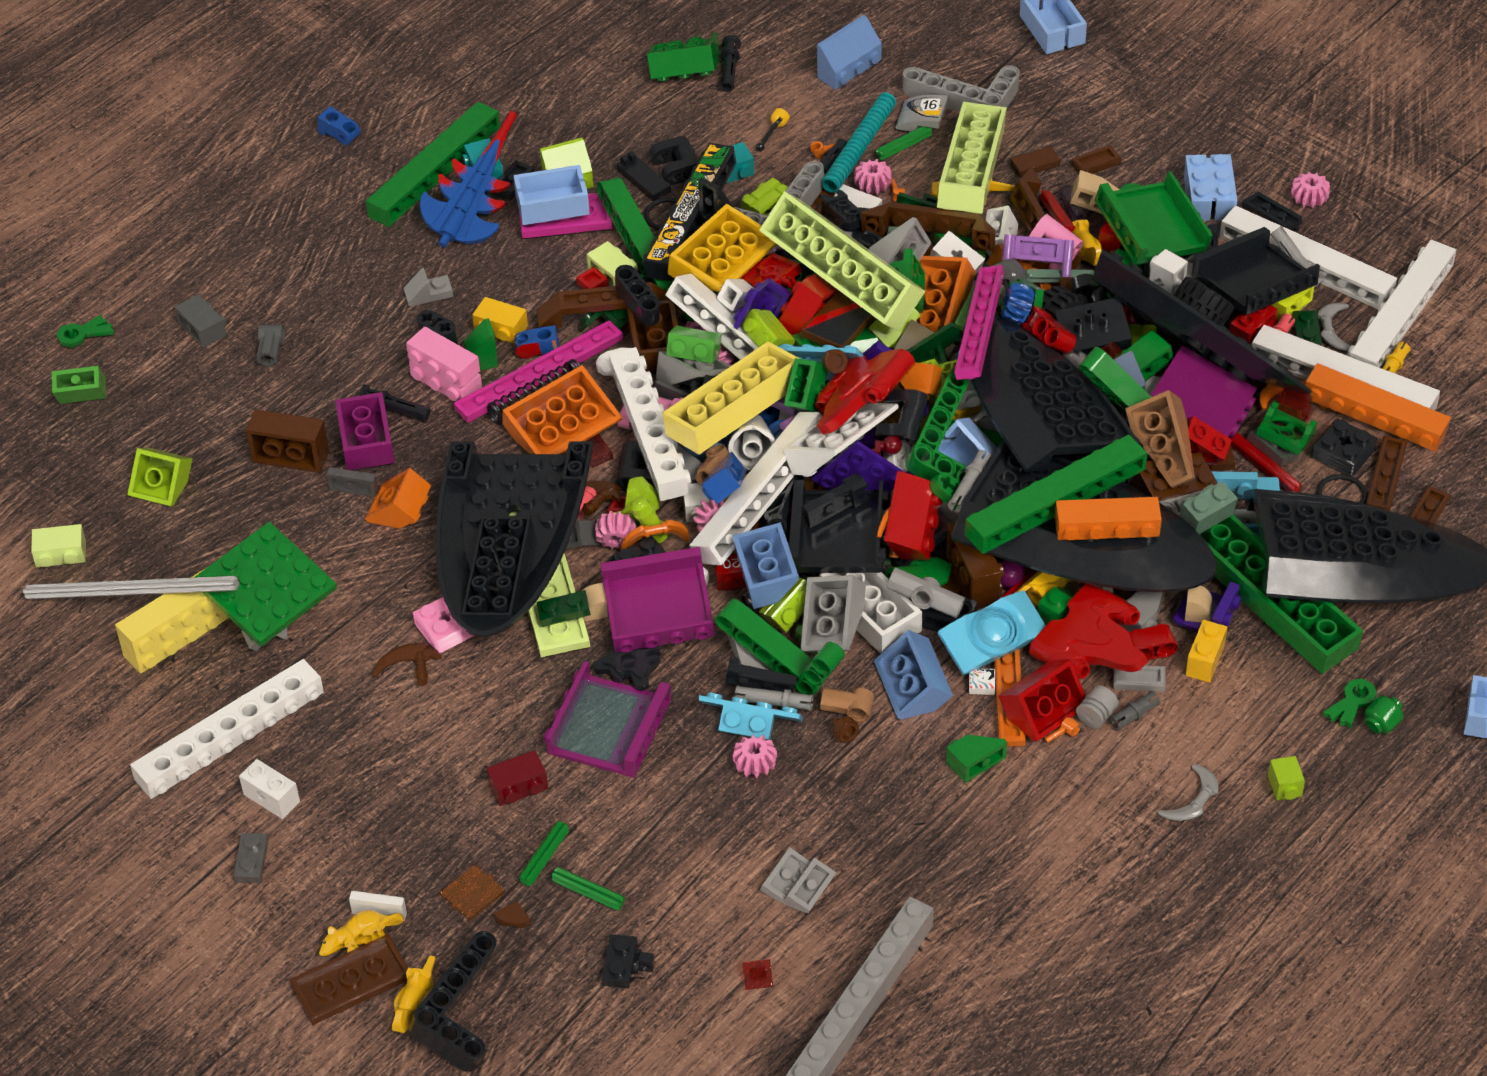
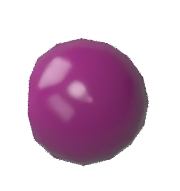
(1012, 573)

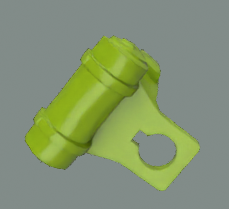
(642, 505)

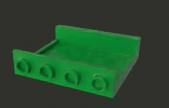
(1154, 219)

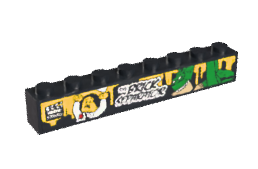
(684, 218)

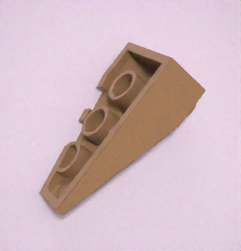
(1164, 434)

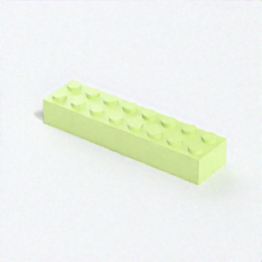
(971, 158)
(842, 261)

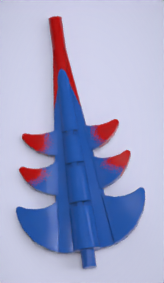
(458, 216)

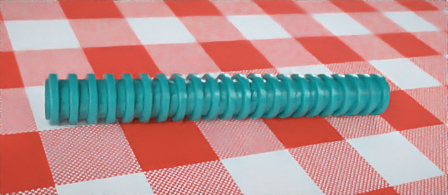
(858, 142)

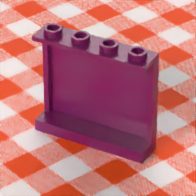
(1207, 391)
(657, 600)

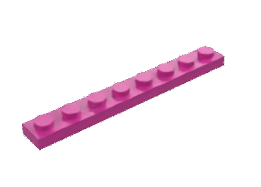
(979, 322)
(578, 349)

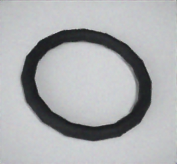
(651, 205)
(1344, 477)

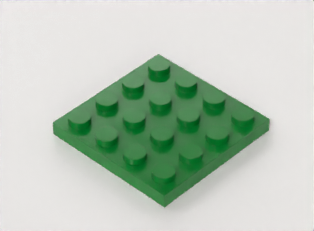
(274, 586)

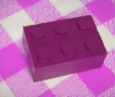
(364, 431)

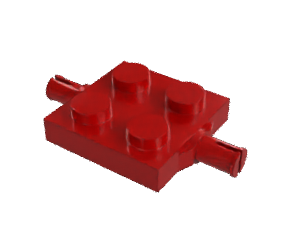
(773, 267)

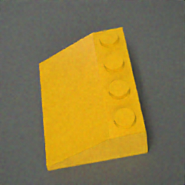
(721, 249)

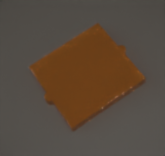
(472, 892)

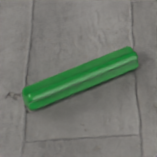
(903, 142)
(543, 853)
(588, 888)

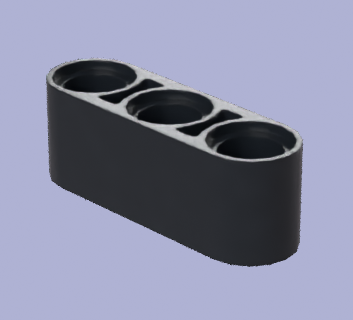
(637, 295)

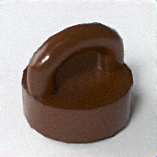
(834, 361)
(845, 729)

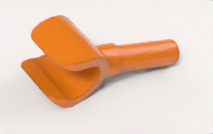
(818, 148)
(896, 190)
(1068, 725)

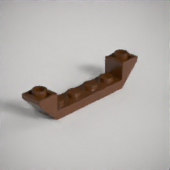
(1029, 207)
(932, 220)
(585, 301)

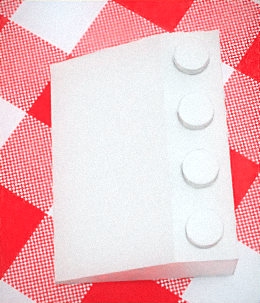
(813, 449)

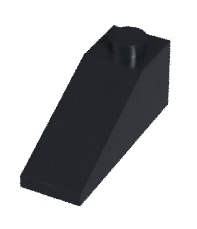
(710, 199)

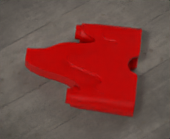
(859, 384)
(1092, 634)

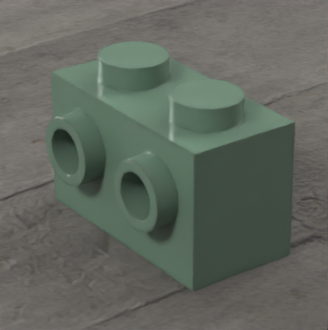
(1209, 507)

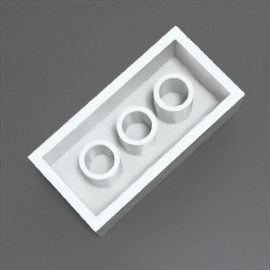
(885, 612)

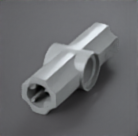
(925, 592)

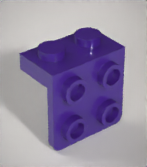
(764, 296)
(1221, 610)

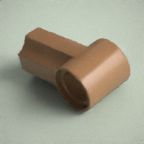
(714, 457)
(854, 704)

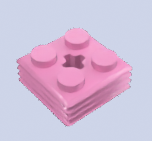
(439, 626)

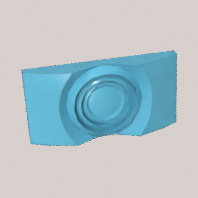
(992, 632)

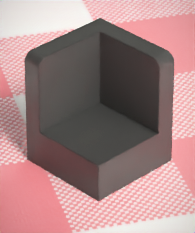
(583, 535)

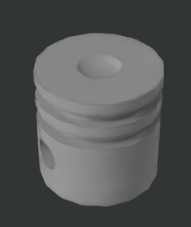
(1097, 707)

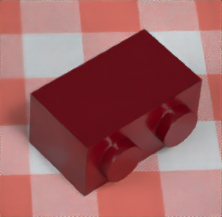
(517, 778)

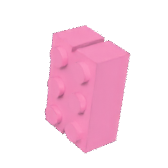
(443, 365)

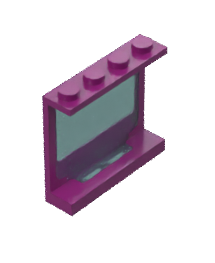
(606, 723)

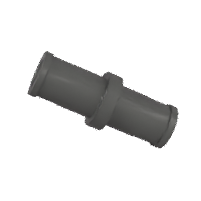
(1134, 710)

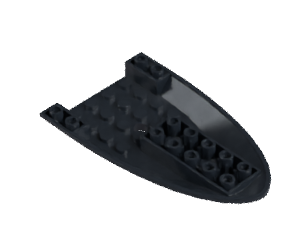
(1188, 325)
(1042, 400)
(1367, 558)
(497, 562)
(1152, 564)

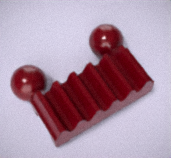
(891, 445)

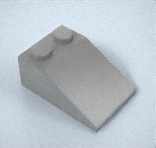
(904, 237)
(681, 371)
(832, 611)

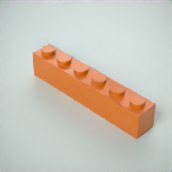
(1377, 407)

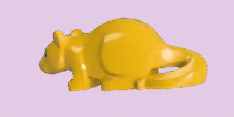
(360, 929)

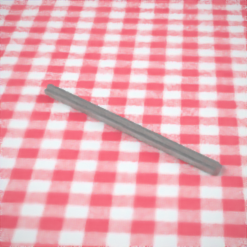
(131, 587)

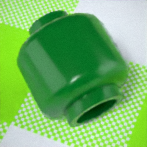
(1384, 714)

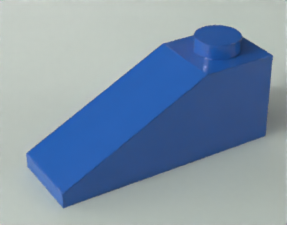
(724, 478)

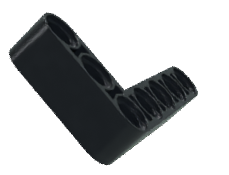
(443, 993)

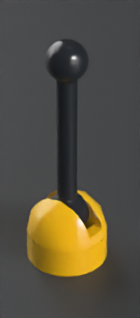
(777, 122)

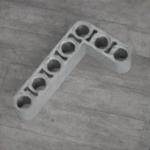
(999, 93)
(805, 187)

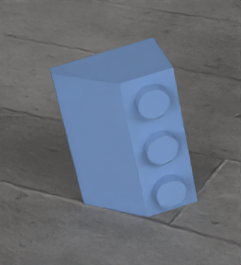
(848, 53)
(766, 564)
(913, 676)

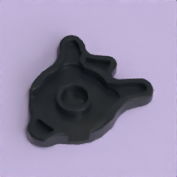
(634, 665)

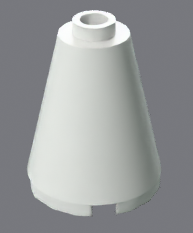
(751, 441)

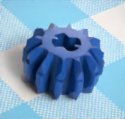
(1017, 303)

